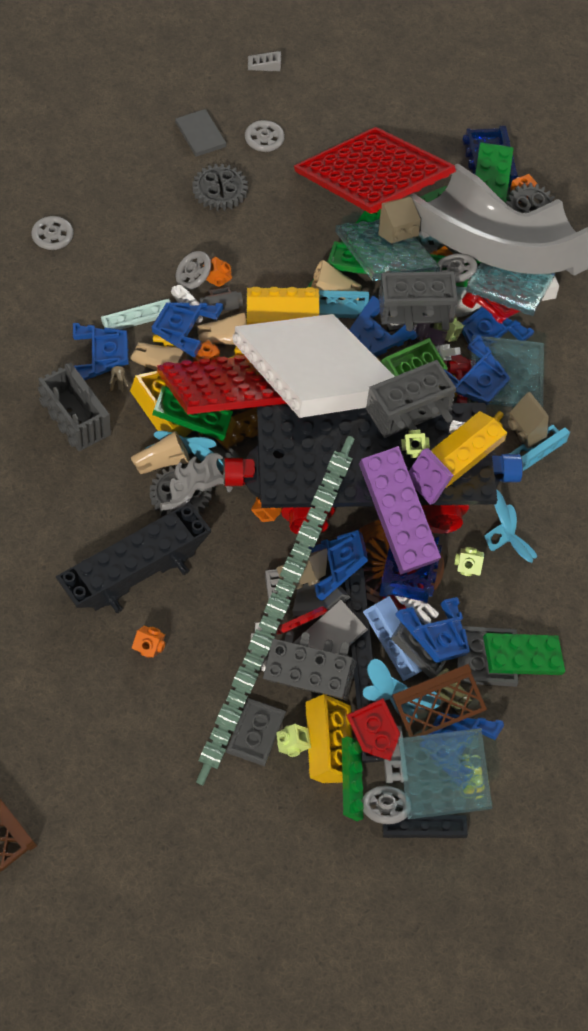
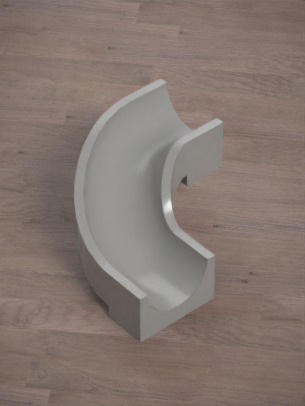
(486, 228)

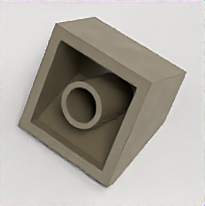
(399, 220)
(529, 421)
(314, 569)

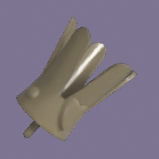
(117, 374)

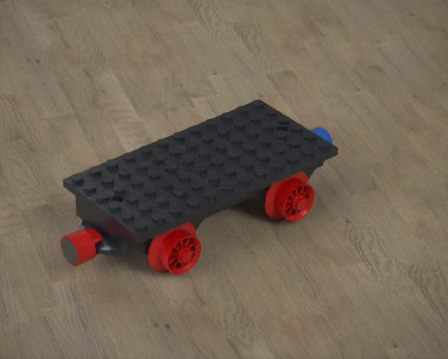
(296, 452)

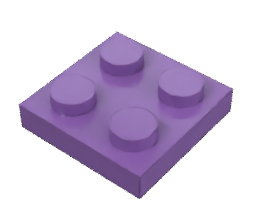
(429, 476)

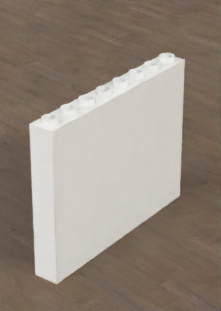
(312, 363)

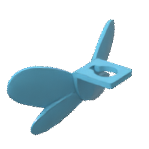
(194, 445)
(507, 529)
(385, 686)

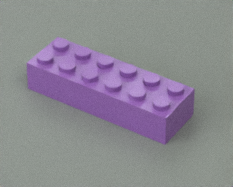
(399, 510)

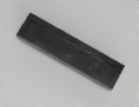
(428, 827)

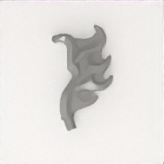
(192, 478)

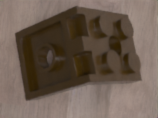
(241, 428)

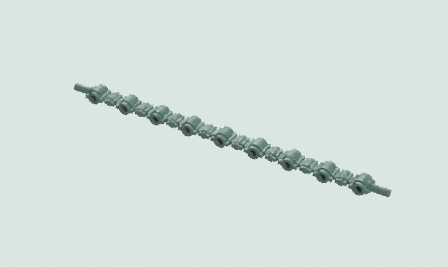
(276, 609)

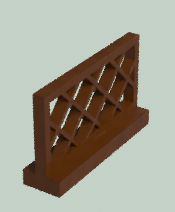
(435, 684)
(19, 834)

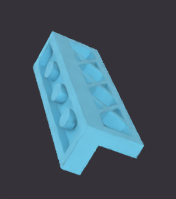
(342, 308)
(535, 454)

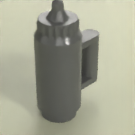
(229, 299)

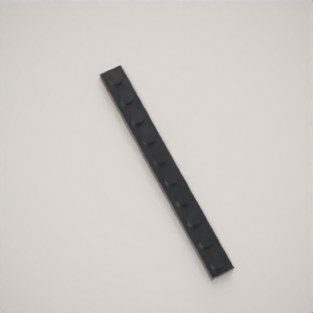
(362, 647)

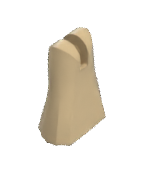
(331, 279)
(220, 331)
(153, 355)
(162, 454)

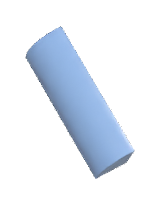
(384, 623)

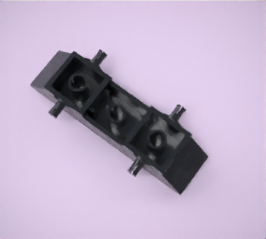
(152, 549)

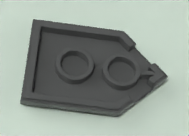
(307, 600)

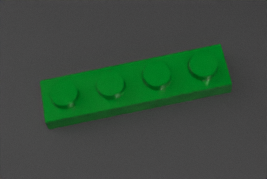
(352, 779)

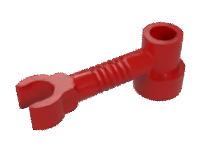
(470, 301)
(457, 369)

